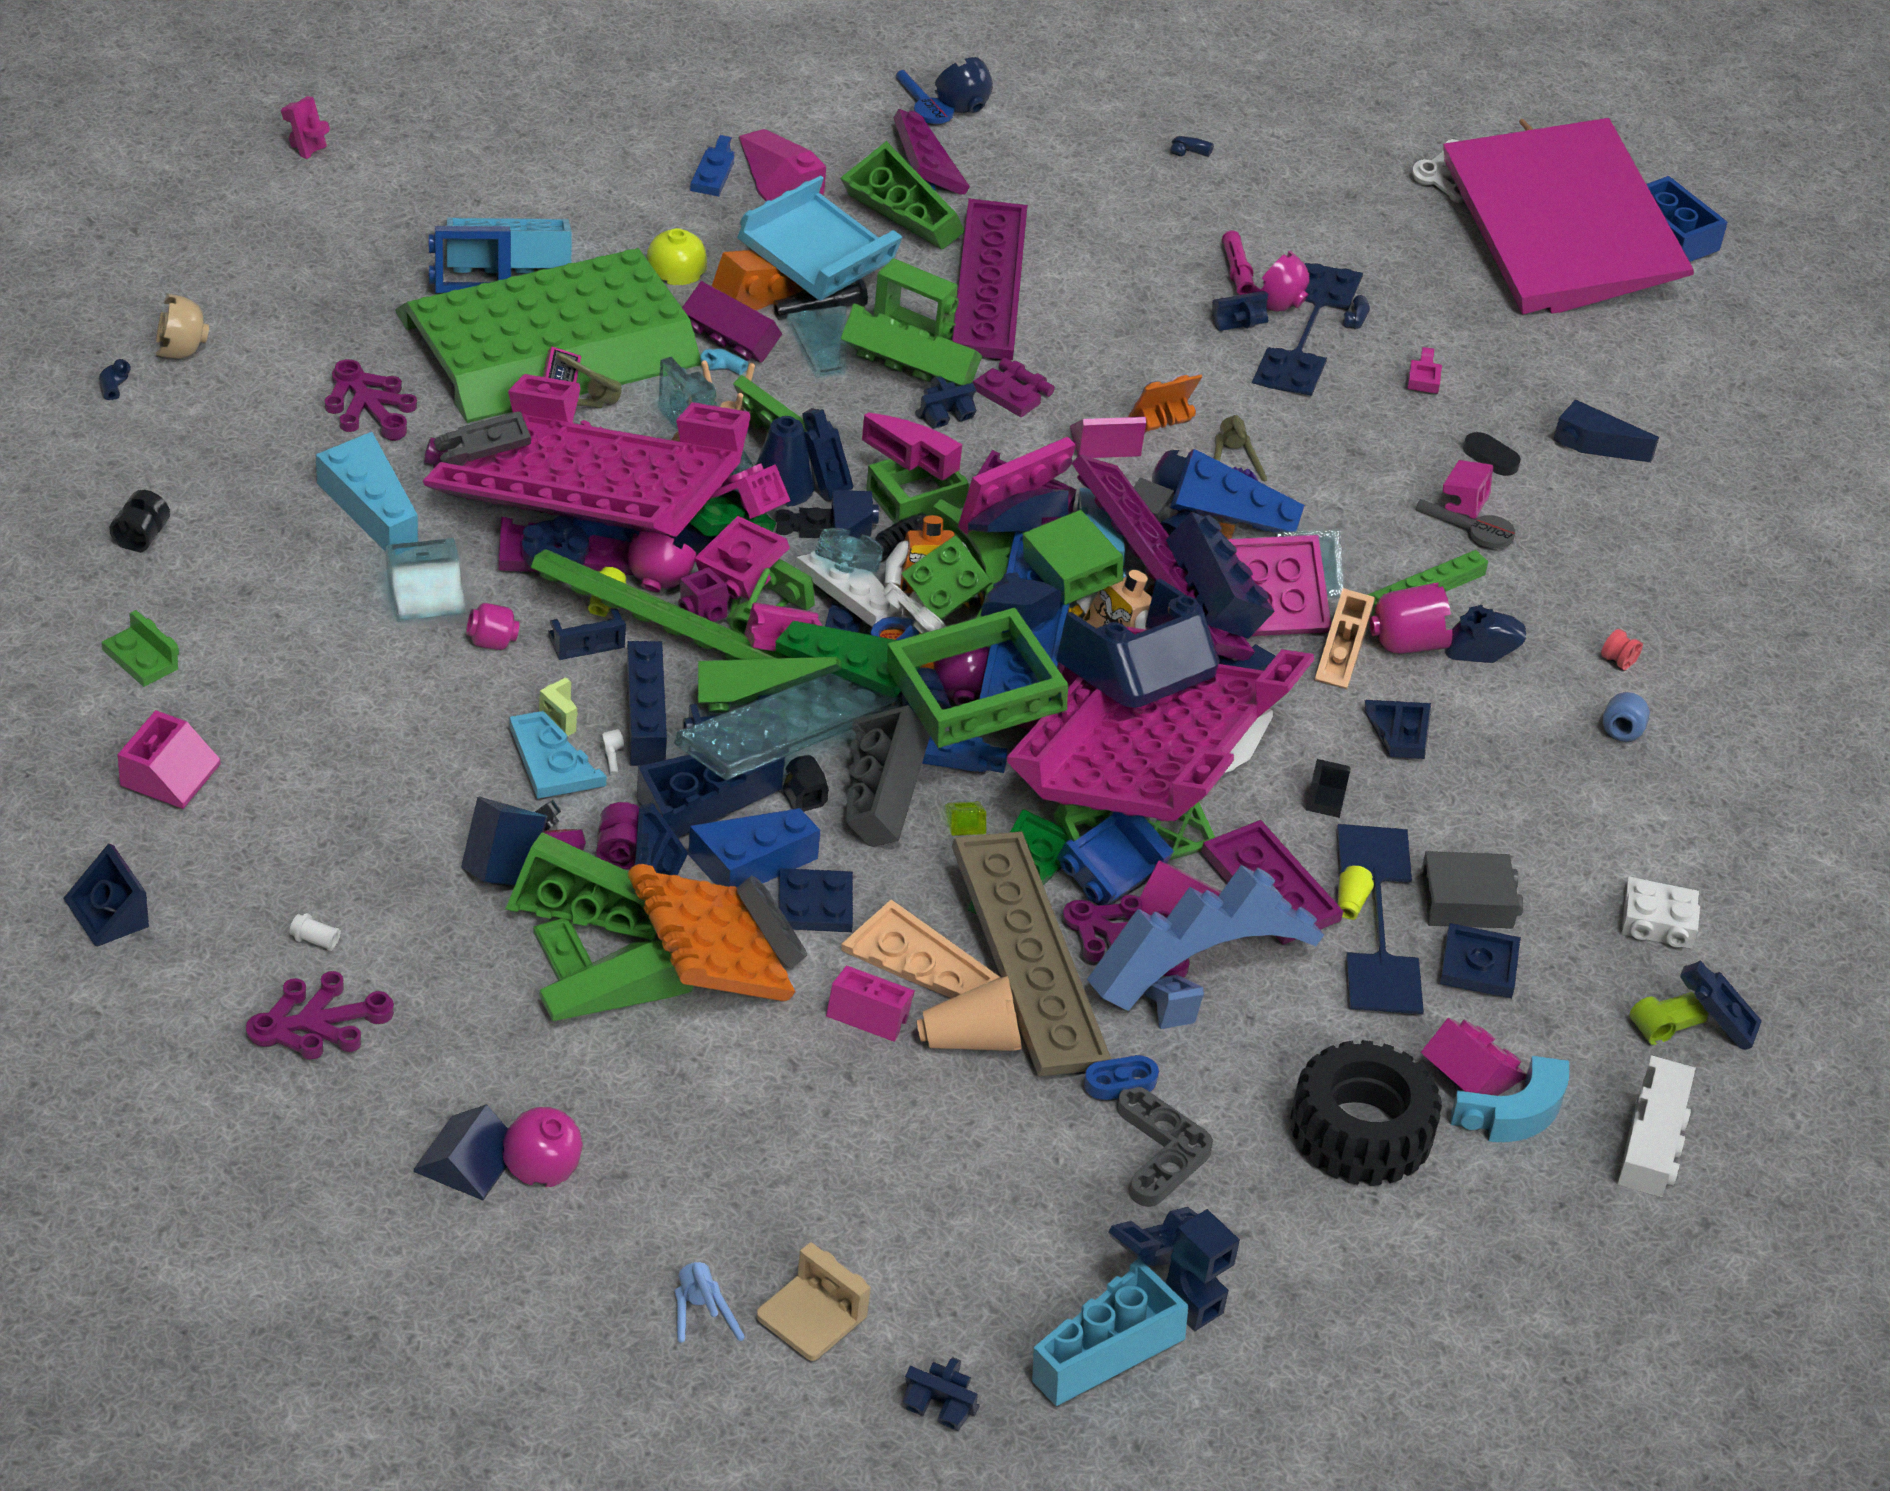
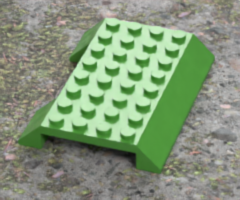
(600, 308)

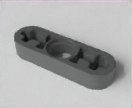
(771, 921)

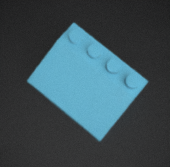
(533, 245)

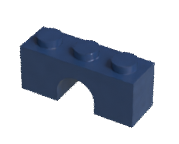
(1199, 1254)

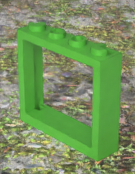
(987, 713)

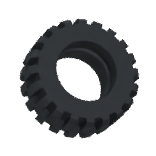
(1356, 1146)

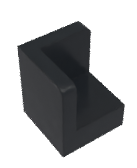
(1328, 788)

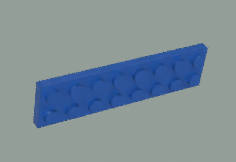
(1005, 664)

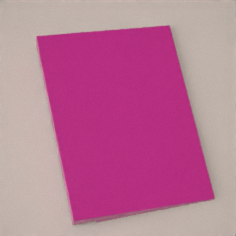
(1565, 215)

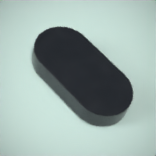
(1490, 451)

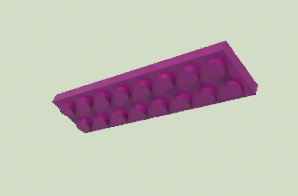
(990, 277)
(1147, 538)

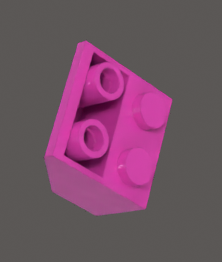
(166, 760)
(1473, 1059)

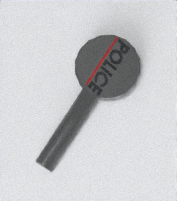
(1485, 530)

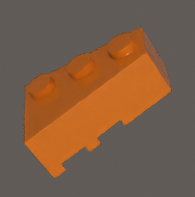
(752, 279)

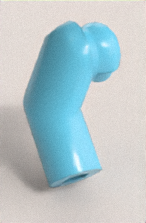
(722, 359)

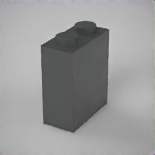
(1470, 889)

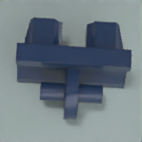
(1240, 311)
(946, 397)
(944, 1388)

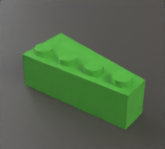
(899, 193)
(909, 348)
(579, 888)

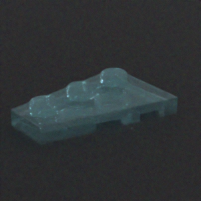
(819, 339)

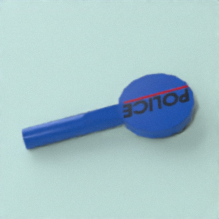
(931, 109)

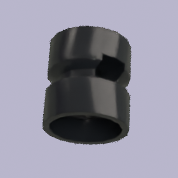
(139, 521)

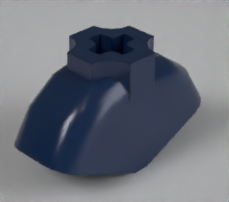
(1031, 598)
(1485, 636)

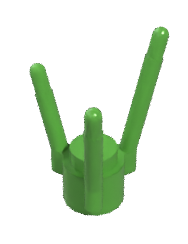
(740, 613)

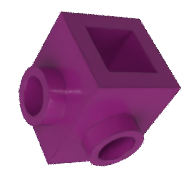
(704, 595)

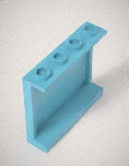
(815, 240)

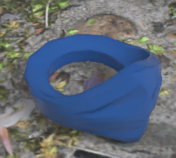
(901, 622)

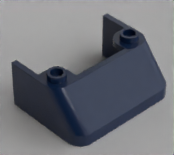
(1148, 664)

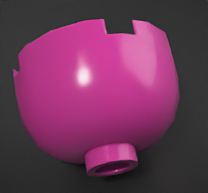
(1285, 283)
(658, 561)
(542, 1146)

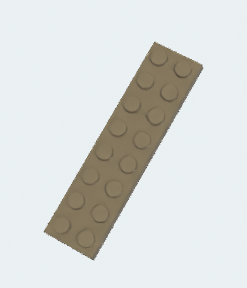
(1031, 952)

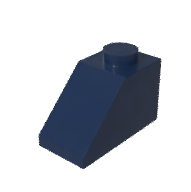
(854, 511)

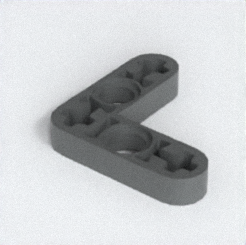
(1174, 1143)

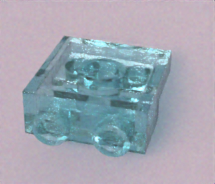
(680, 389)

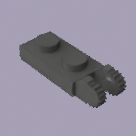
(484, 438)

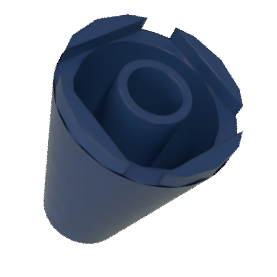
(788, 450)

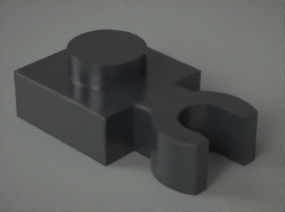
(807, 522)

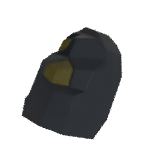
(805, 783)

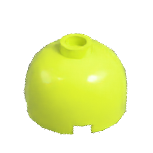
(677, 256)

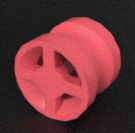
(1621, 649)

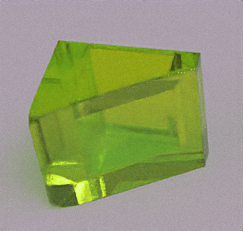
(966, 818)

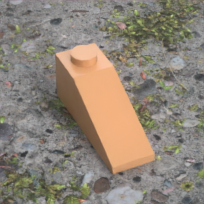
(1345, 638)

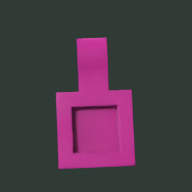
(1425, 374)

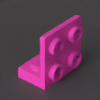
(759, 489)

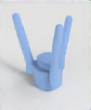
(700, 1289)

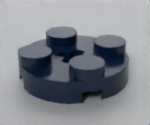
(558, 532)

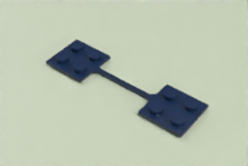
(1298, 370)
(1380, 979)

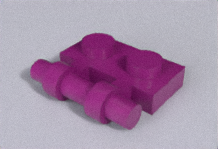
(1009, 393)

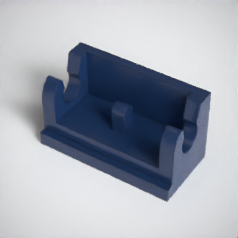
(588, 637)

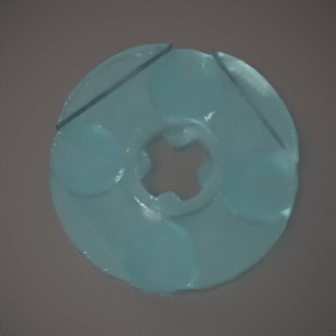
(849, 551)

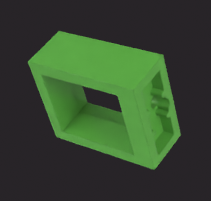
(888, 294)
(884, 483)

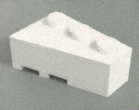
(1656, 1127)

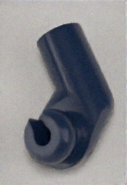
(1192, 144)
(1357, 318)
(112, 377)

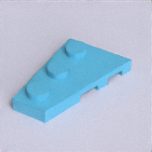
(550, 759)

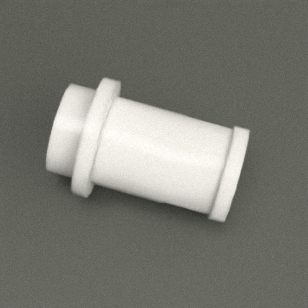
(314, 932)

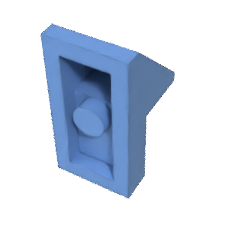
(1176, 1000)

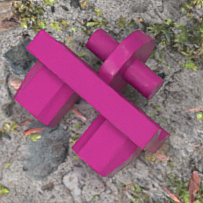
(306, 126)

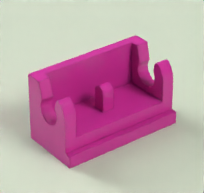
(1472, 484)
(770, 621)
(869, 1003)

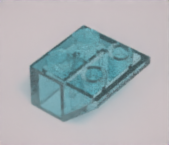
(425, 579)

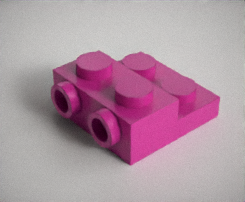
(741, 555)

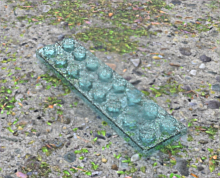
(781, 724)

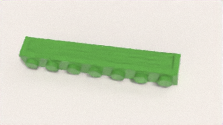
(1448, 574)

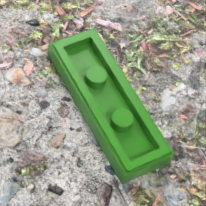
(562, 947)

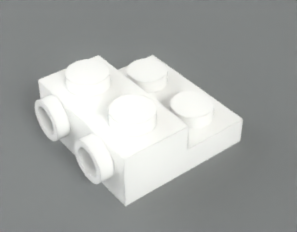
(1660, 913)

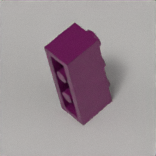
(731, 323)

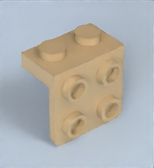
(817, 1304)

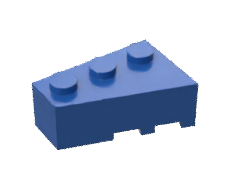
(754, 846)

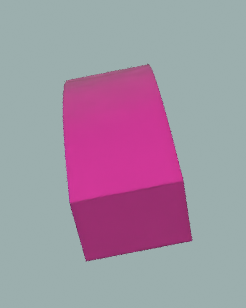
(912, 444)

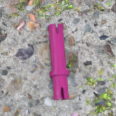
(1240, 270)

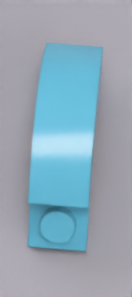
(1519, 1114)

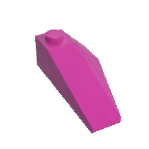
(779, 163)

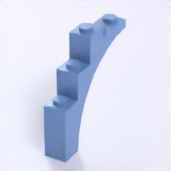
(1200, 920)

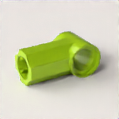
(1664, 1018)

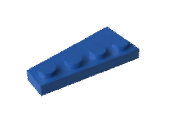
(1224, 492)

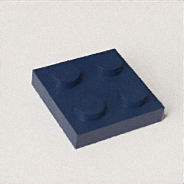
(817, 899)
(1480, 960)

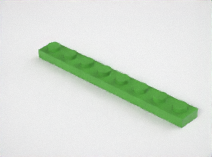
(648, 607)

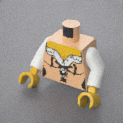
(1118, 603)

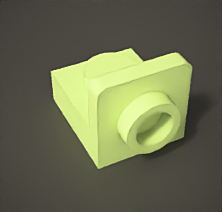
(557, 704)

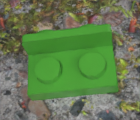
(143, 650)

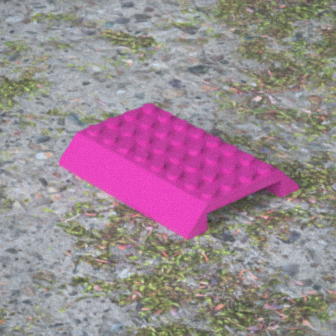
(602, 471)
(1154, 755)

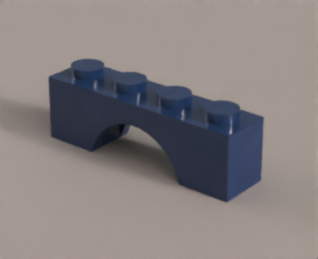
(646, 702)

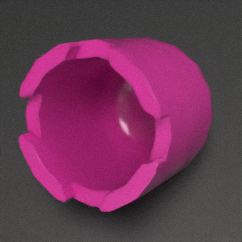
(1412, 619)

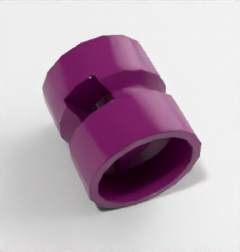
(618, 834)

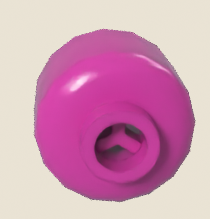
(492, 626)

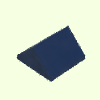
(500, 840)
(108, 899)
(467, 1153)

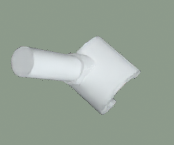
(612, 742)

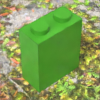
(1073, 556)

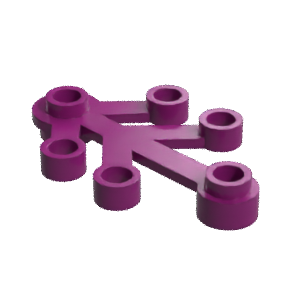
(350, 375)
(1086, 918)
(275, 1027)

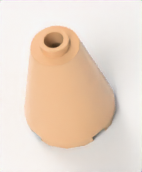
(974, 1020)

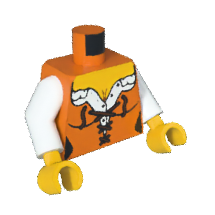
(914, 548)

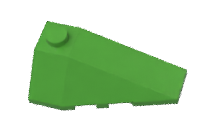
(741, 681)
(621, 979)

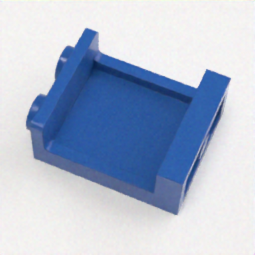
(1114, 857)

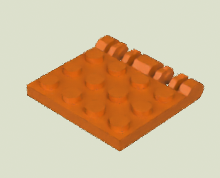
(710, 935)

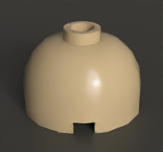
(180, 328)

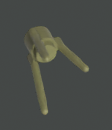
(600, 387)
(1235, 436)

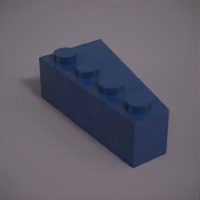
(1219, 576)
(694, 795)

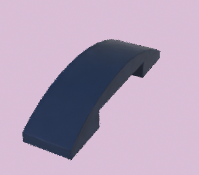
(1154, 1243)

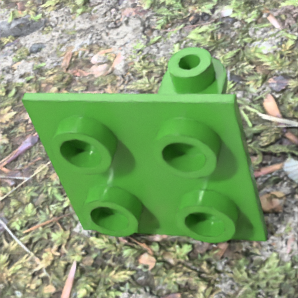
(947, 578)

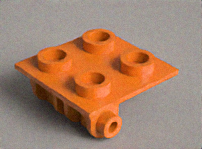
(1166, 402)

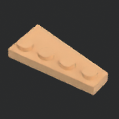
(916, 952)

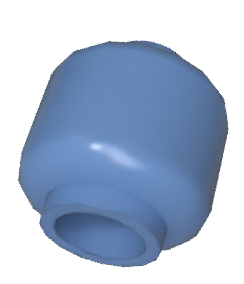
(1626, 716)

